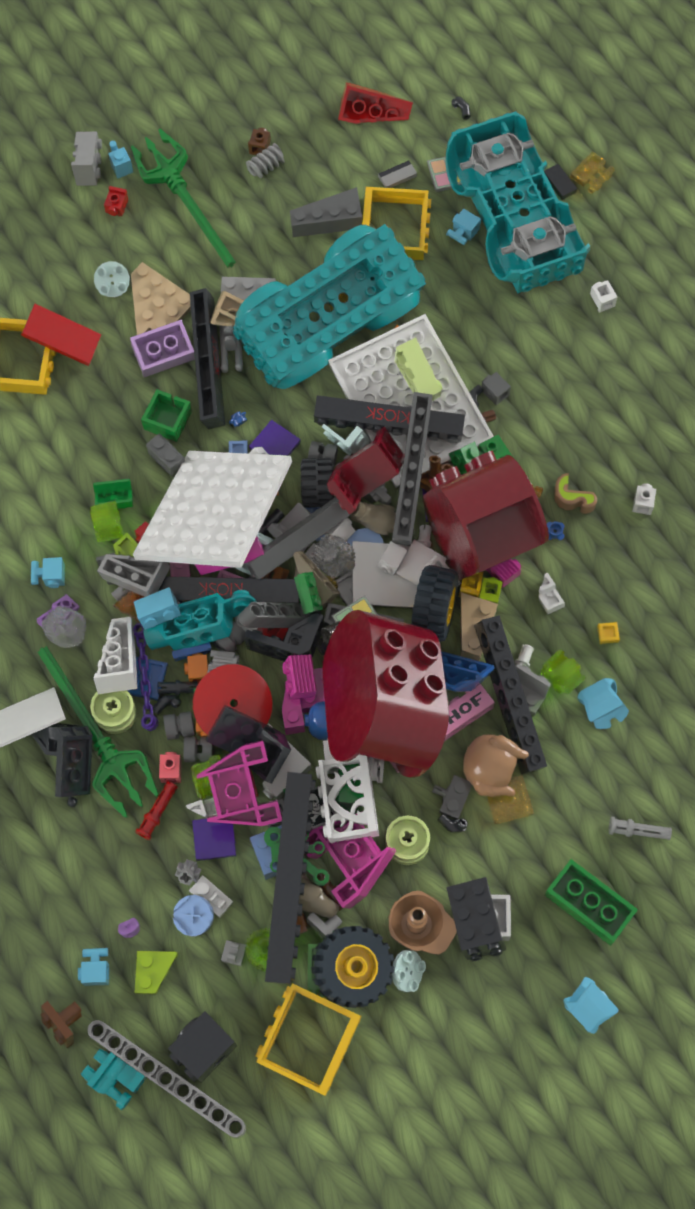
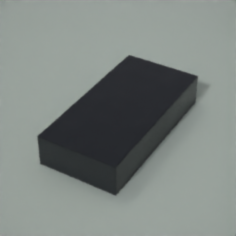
(560, 181)

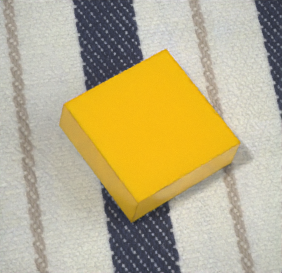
(608, 633)

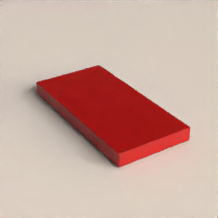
(61, 334)

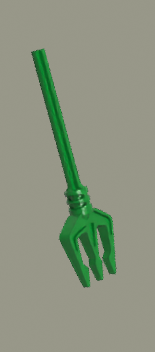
(169, 172)
(113, 761)

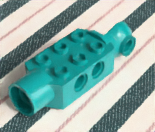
(199, 622)

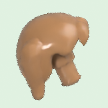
(491, 763)

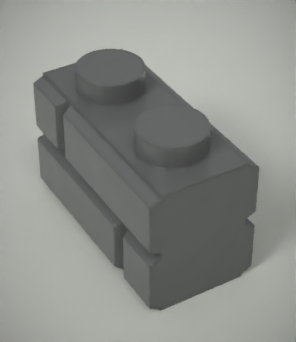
(165, 454)

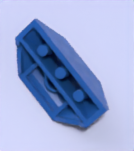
(463, 673)

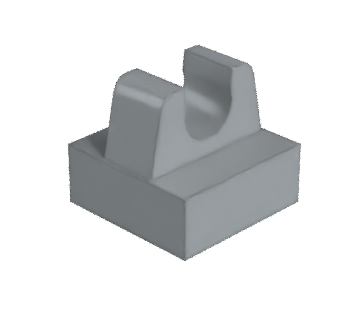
(233, 953)

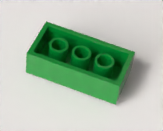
(590, 902)

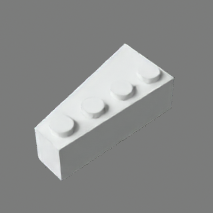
(118, 662)

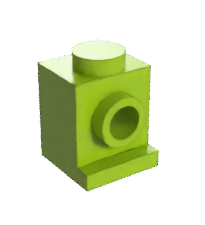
(491, 585)

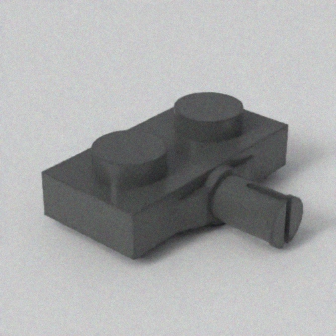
(453, 797)

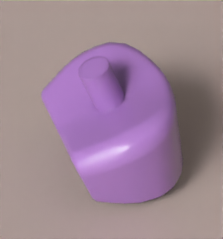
(129, 928)

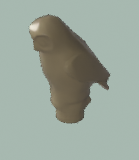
(375, 517)
(316, 900)

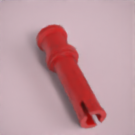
(152, 818)

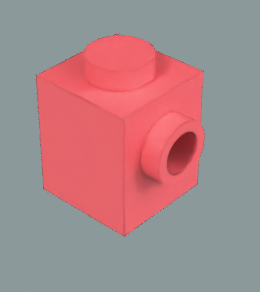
(170, 767)

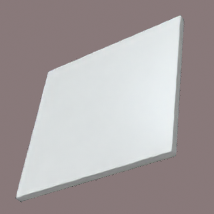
(377, 586)
(30, 716)

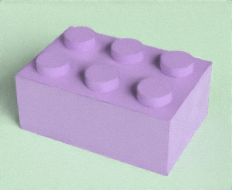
(162, 348)

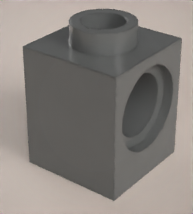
(496, 388)

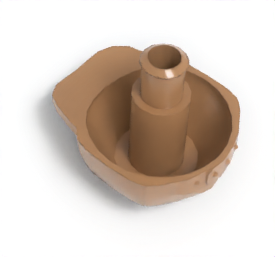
(421, 923)

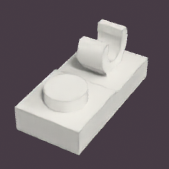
(209, 891)

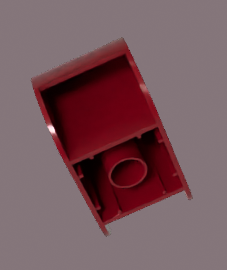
(484, 514)
(385, 692)

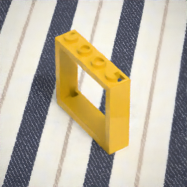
(403, 196)
(47, 366)
(272, 1032)

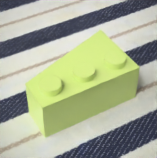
(416, 369)

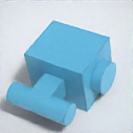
(119, 160)
(464, 227)
(52, 572)
(95, 971)

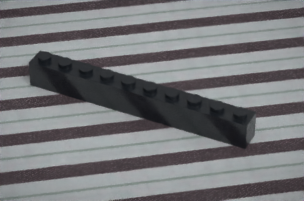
(288, 879)

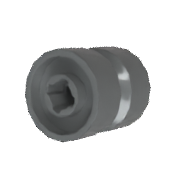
(318, 450)
(229, 643)
(179, 725)
(191, 749)

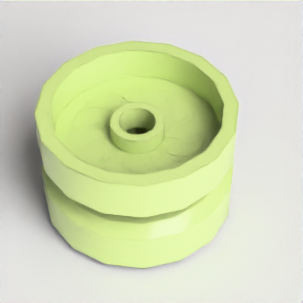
(113, 711)
(408, 828)

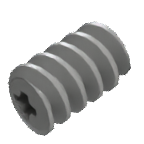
(265, 160)

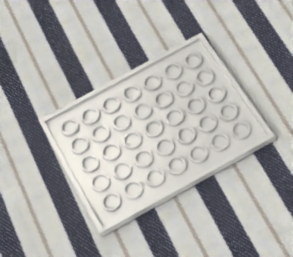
(372, 376)
(213, 509)

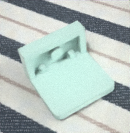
(354, 442)

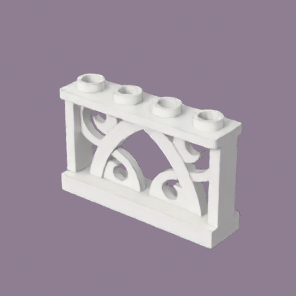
(367, 817)

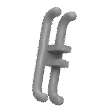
(229, 342)

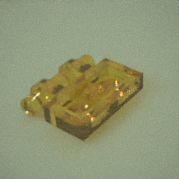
(588, 169)

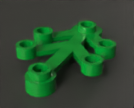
(310, 867)

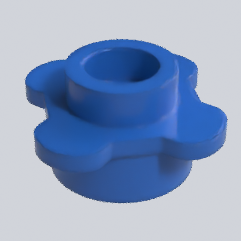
(238, 419)
(558, 527)

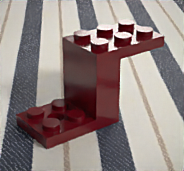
(366, 470)

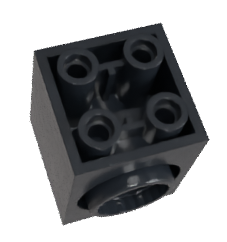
(201, 1047)

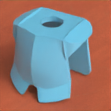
(603, 703)
(590, 1005)

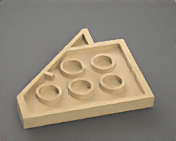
(156, 300)

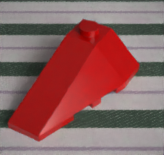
(367, 105)

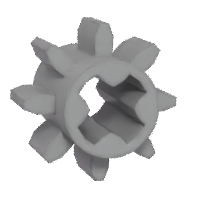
(188, 872)

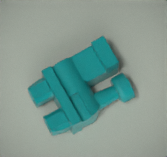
(109, 1073)

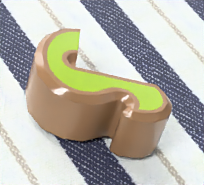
(572, 499)

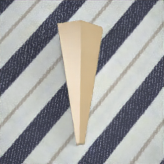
(226, 309)

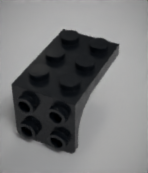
(475, 919)

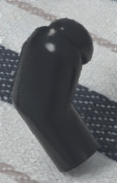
(452, 826)

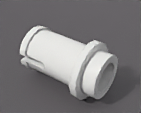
(424, 535)
(525, 655)

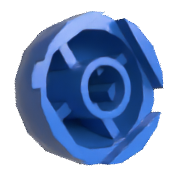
(317, 721)

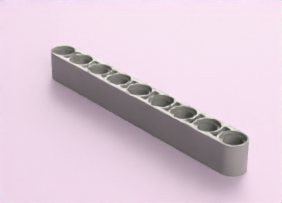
(156, 1075)

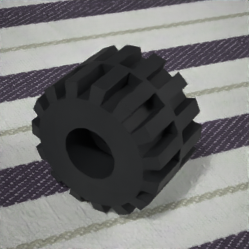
(314, 479)

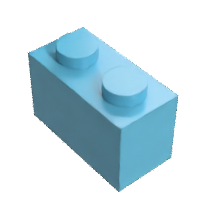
(157, 608)

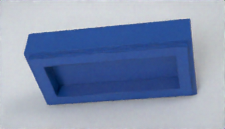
(183, 653)

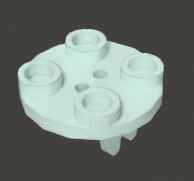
(103, 280)
(408, 971)

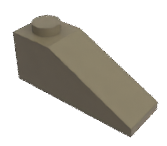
(325, 588)

